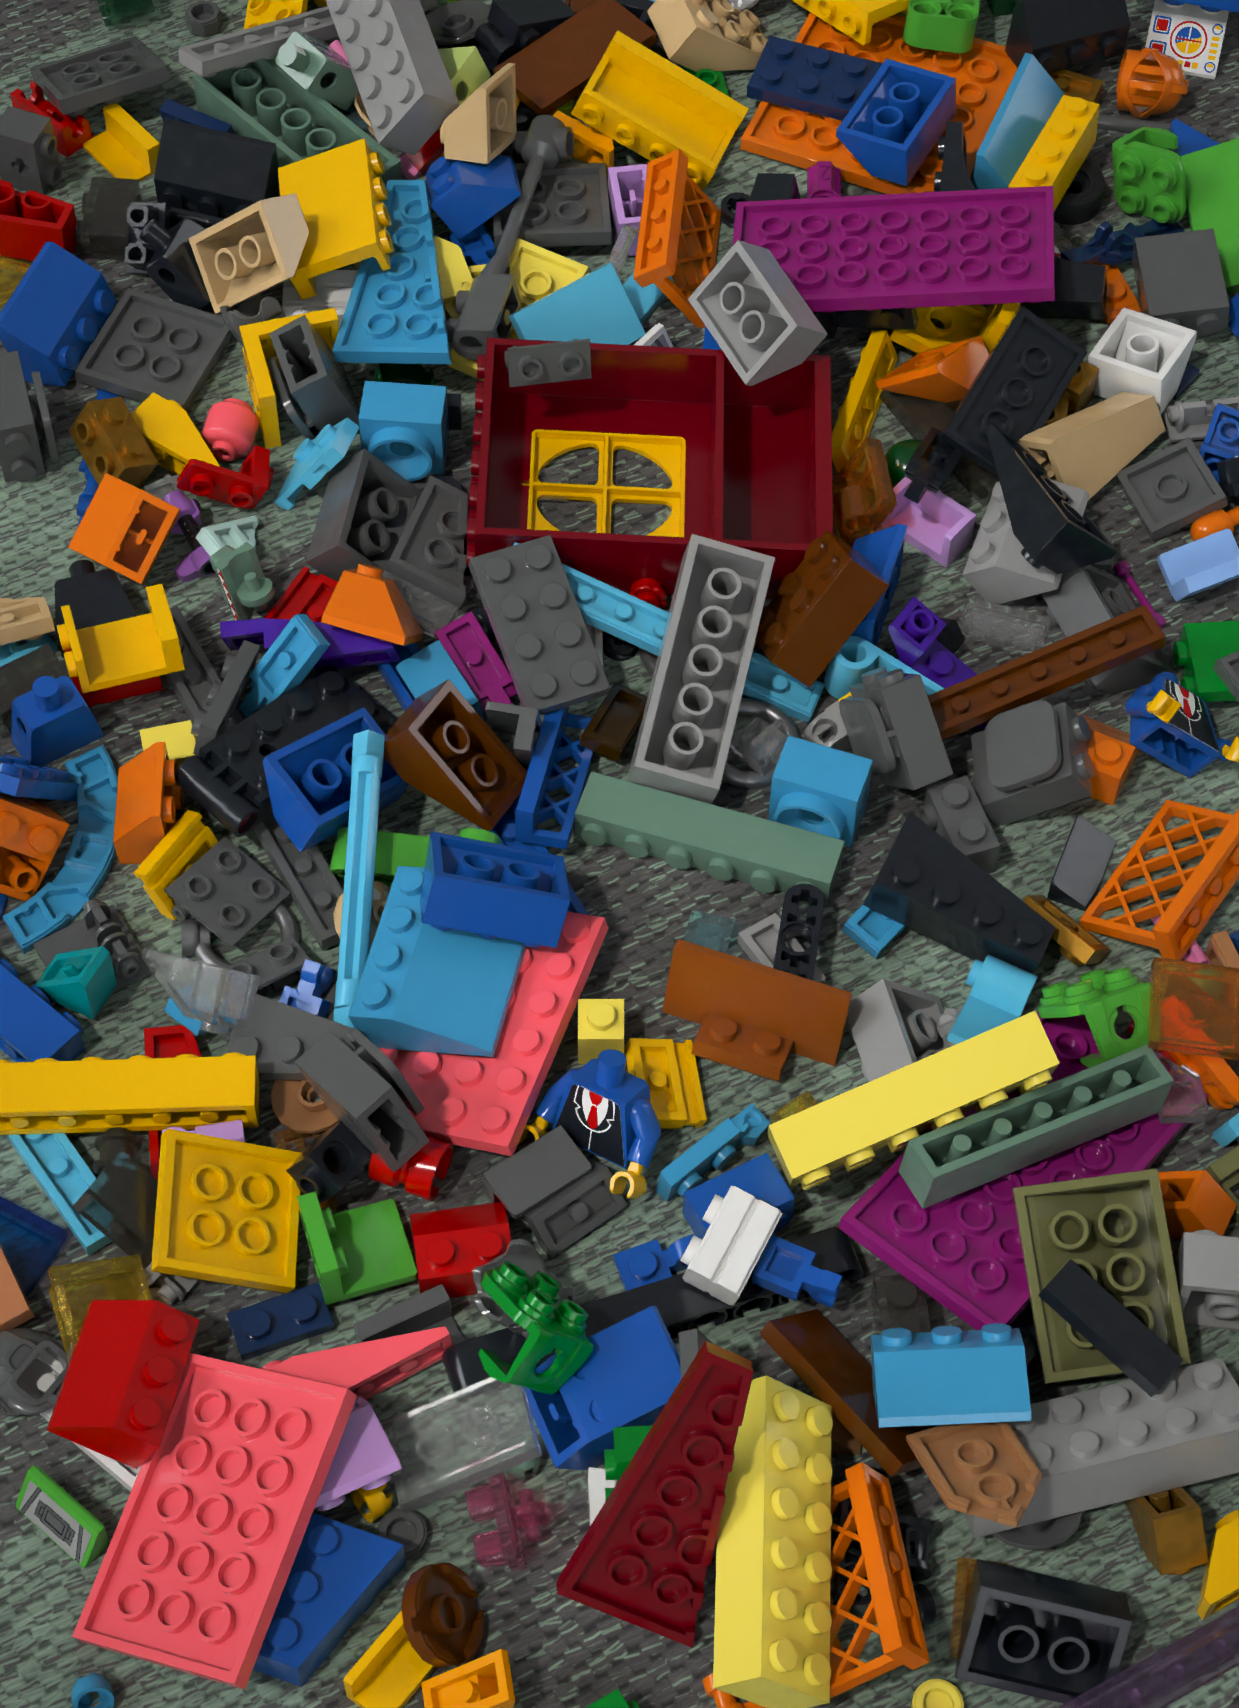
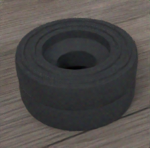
(1086, 204)

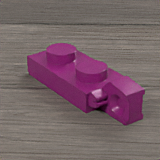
(477, 660)

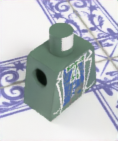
(308, 61)

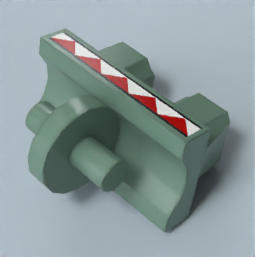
(242, 580)

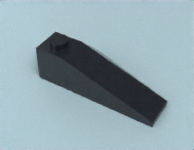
(1041, 511)

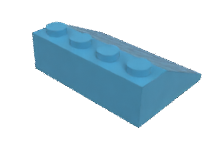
(430, 984)

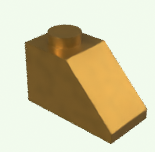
(1170, 1530)

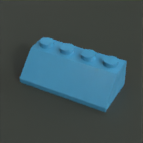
(1016, 125)

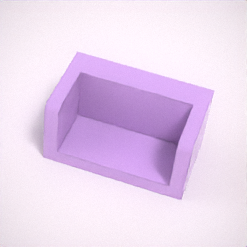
(934, 524)

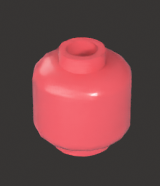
(230, 429)

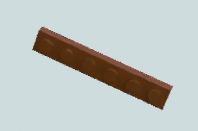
(1046, 671)

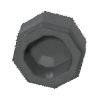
(203, 18)

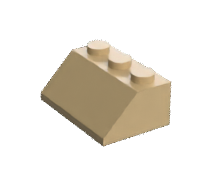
(251, 250)

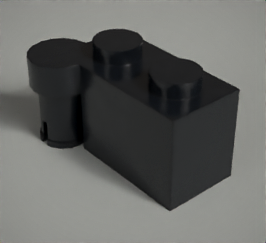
(518, 25)

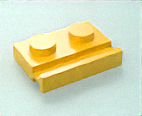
(172, 857)
(672, 1080)

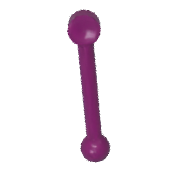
(1122, 569)

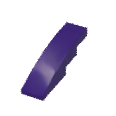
(345, 650)

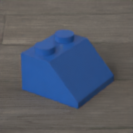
(471, 192)

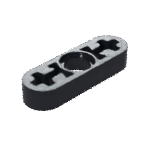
(791, 927)

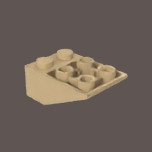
(708, 34)

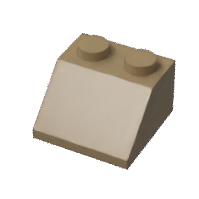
(484, 121)

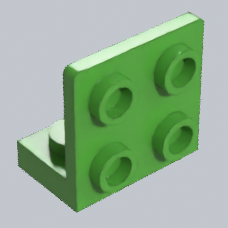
(356, 1248)

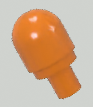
(1214, 522)

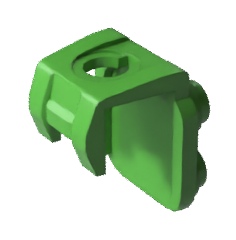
(1149, 175)
(1098, 998)

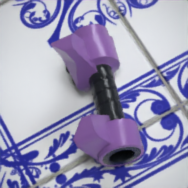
(188, 523)

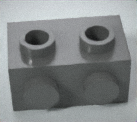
(958, 817)

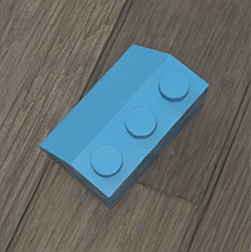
(950, 1376)

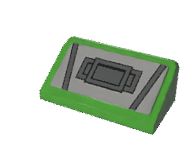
(61, 1517)

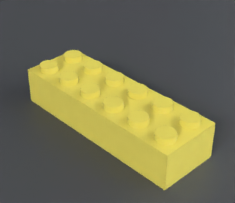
(913, 1099)
(776, 1553)

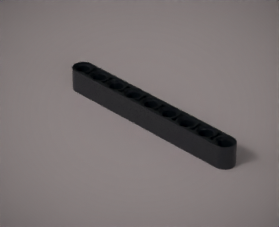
(678, 1302)

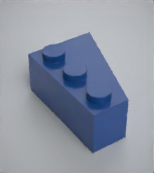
(326, 1592)

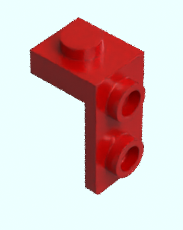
(235, 488)

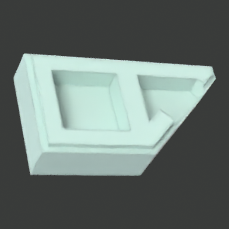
(229, 533)

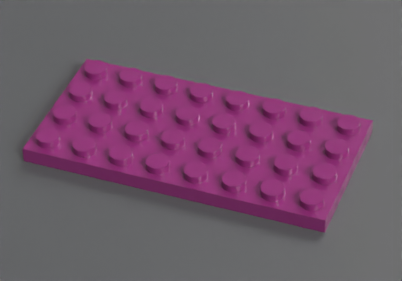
(910, 247)
(970, 1245)

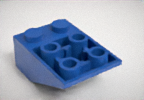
(617, 1386)

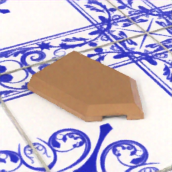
(978, 1469)

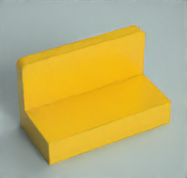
(124, 147)
(387, 1671)

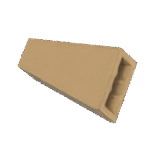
(1096, 441)

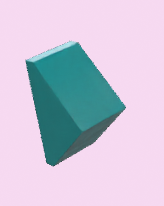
(80, 980)

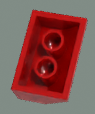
(123, 1378)

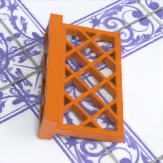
(662, 237)
(1202, 885)
(888, 1578)

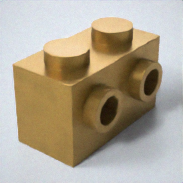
(112, 442)

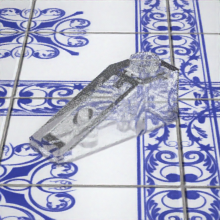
(205, 990)

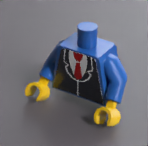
(1176, 726)
(606, 1115)

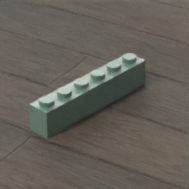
(706, 837)
(1034, 1126)

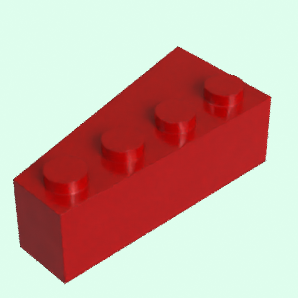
(31, 221)

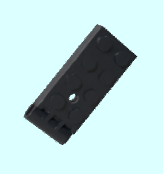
(230, 769)

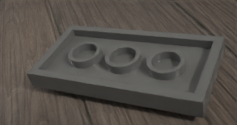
(539, 625)

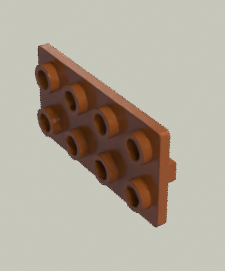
(753, 1012)

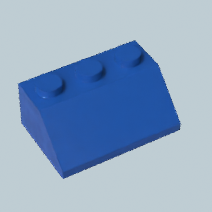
(898, 120)
(55, 314)
(885, 553)
(313, 781)
(494, 890)

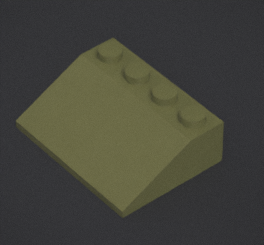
(1121, 1240)

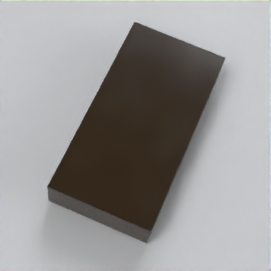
(615, 722)

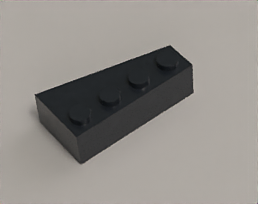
(955, 901)

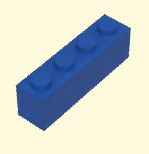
(31, 1026)

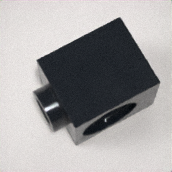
(341, 1153)

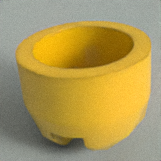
(375, 1499)

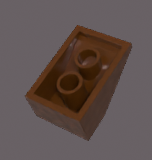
(454, 757)

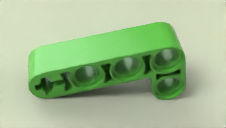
(941, 24)
(397, 850)

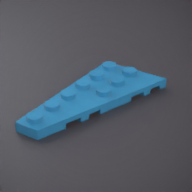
(399, 310)

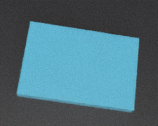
(584, 309)

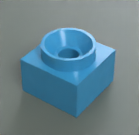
(406, 427)
(820, 789)

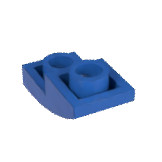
(1221, 438)

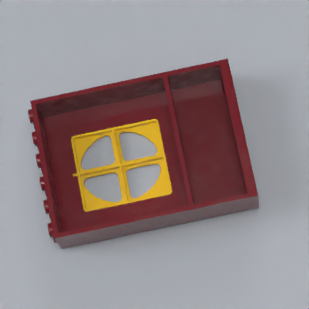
(739, 458)

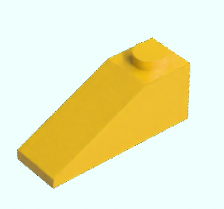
(171, 434)

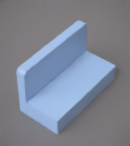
(1200, 564)

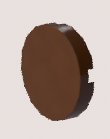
(442, 1615)

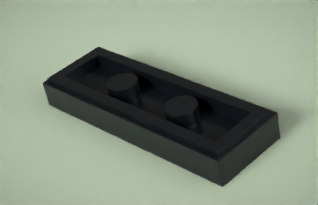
(1110, 1328)

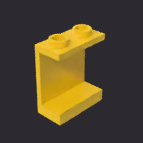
(123, 648)

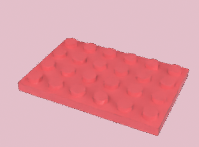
(489, 1099)
(216, 1520)

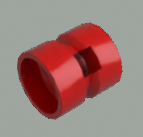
(418, 1171)

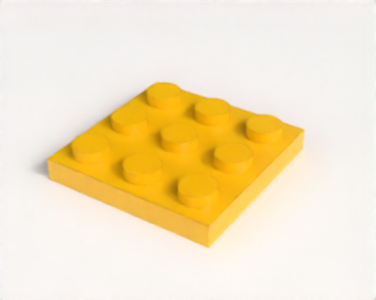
(226, 1212)

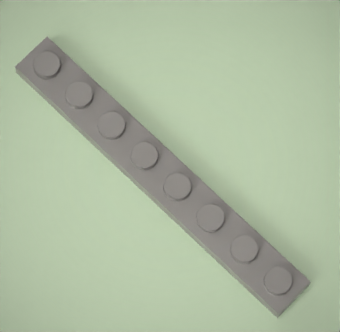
(261, 41)

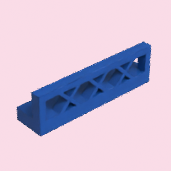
(540, 781)

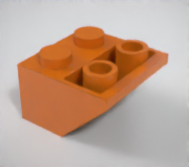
(124, 528)
(145, 803)
(27, 844)

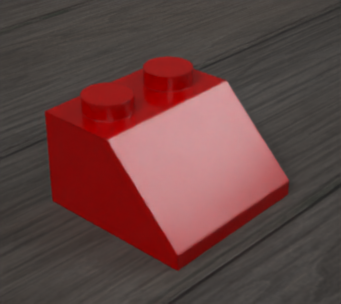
(455, 1243)

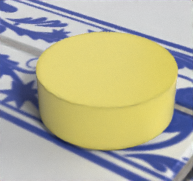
(937, 1694)

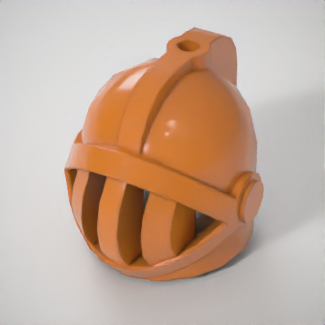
(1149, 83)

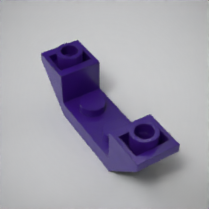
(916, 646)

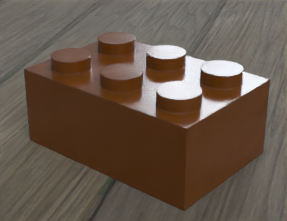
(818, 608)

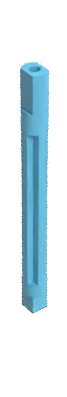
(359, 869)

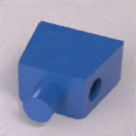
(52, 721)

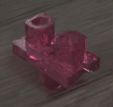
(498, 1501)

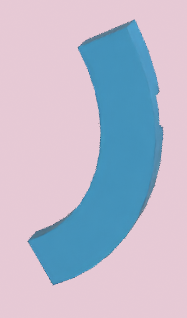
(86, 861)

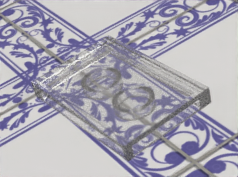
(461, 1441)

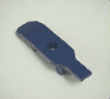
(1116, 246)

